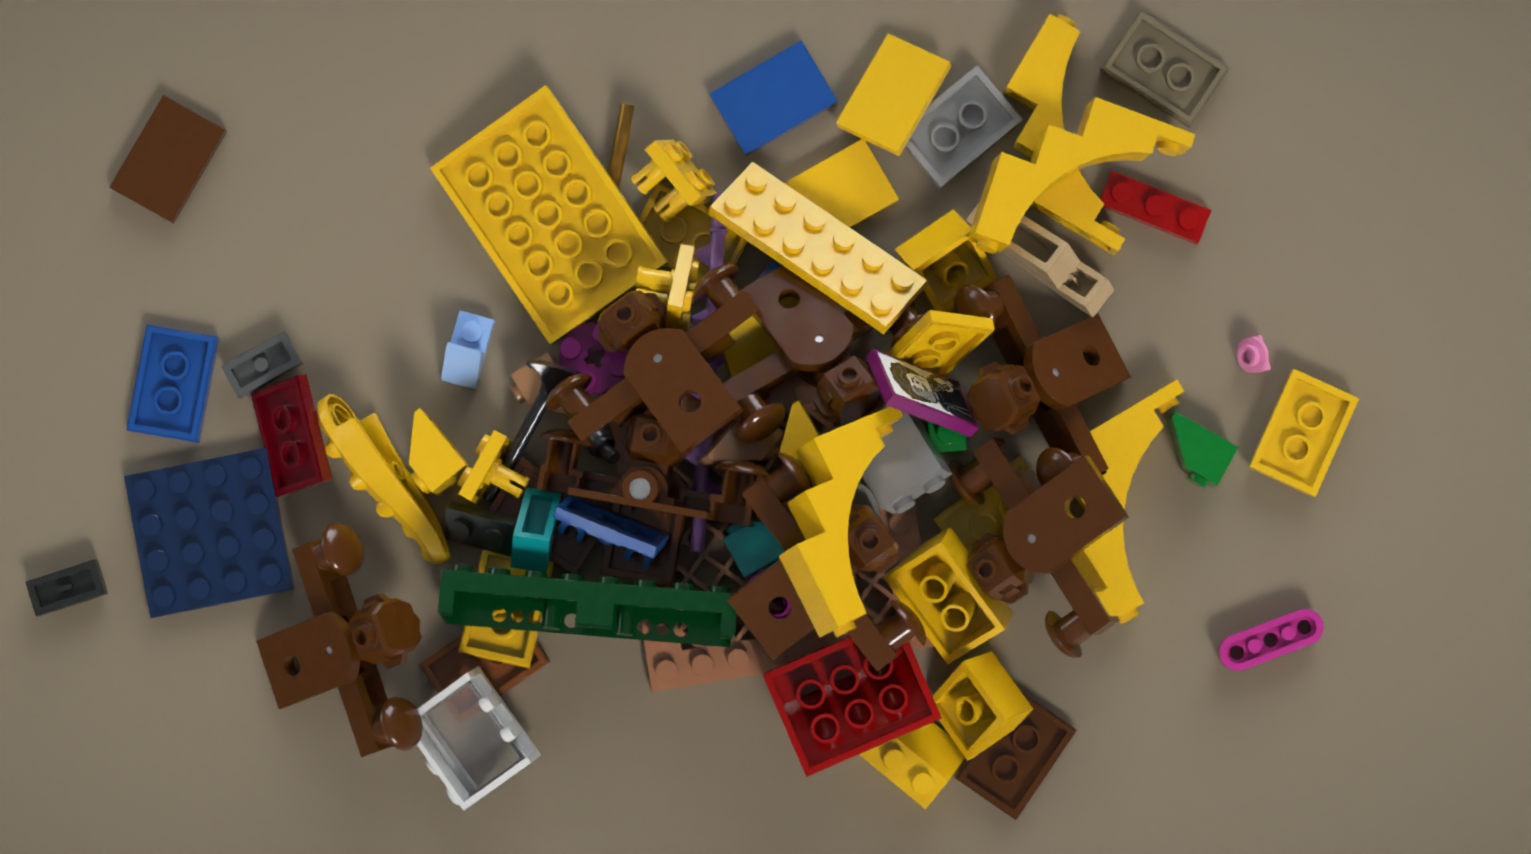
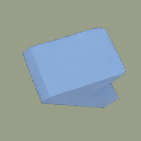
(467, 350)

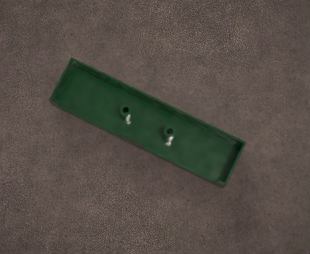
(600, 607)

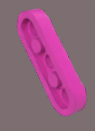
(1286, 639)

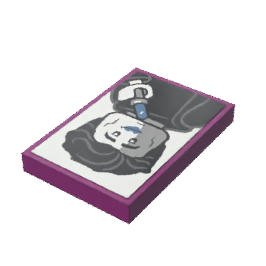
(921, 393)

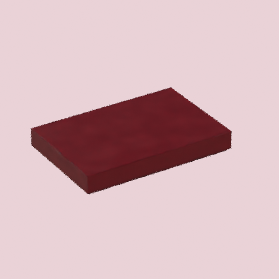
(291, 435)

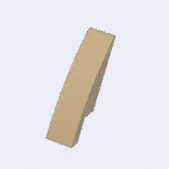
(1056, 265)

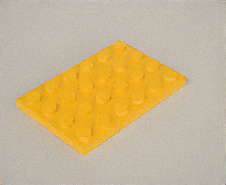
(548, 214)

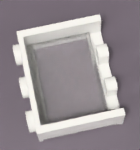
(472, 739)

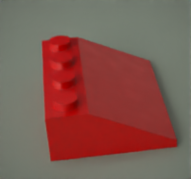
(843, 706)

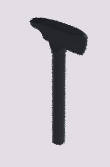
(550, 376)

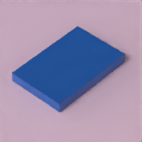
(773, 98)
(172, 383)

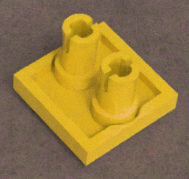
(673, 161)
(673, 287)

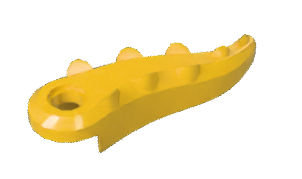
(382, 473)

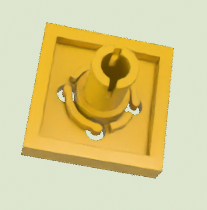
(490, 470)

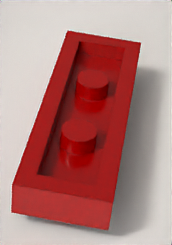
(1154, 207)

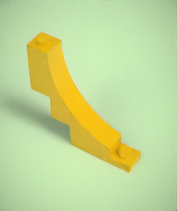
(1039, 87)
(1104, 135)
(1122, 444)
(821, 563)

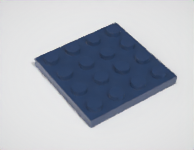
(209, 533)

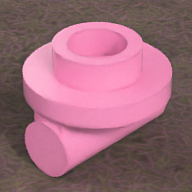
(1253, 355)

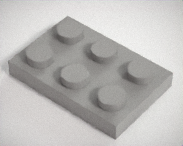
(961, 127)

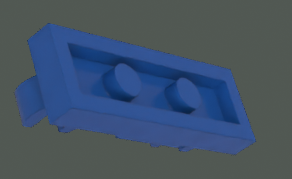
(610, 528)

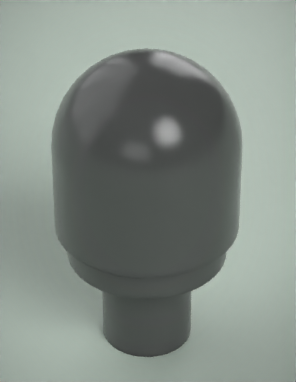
(603, 446)

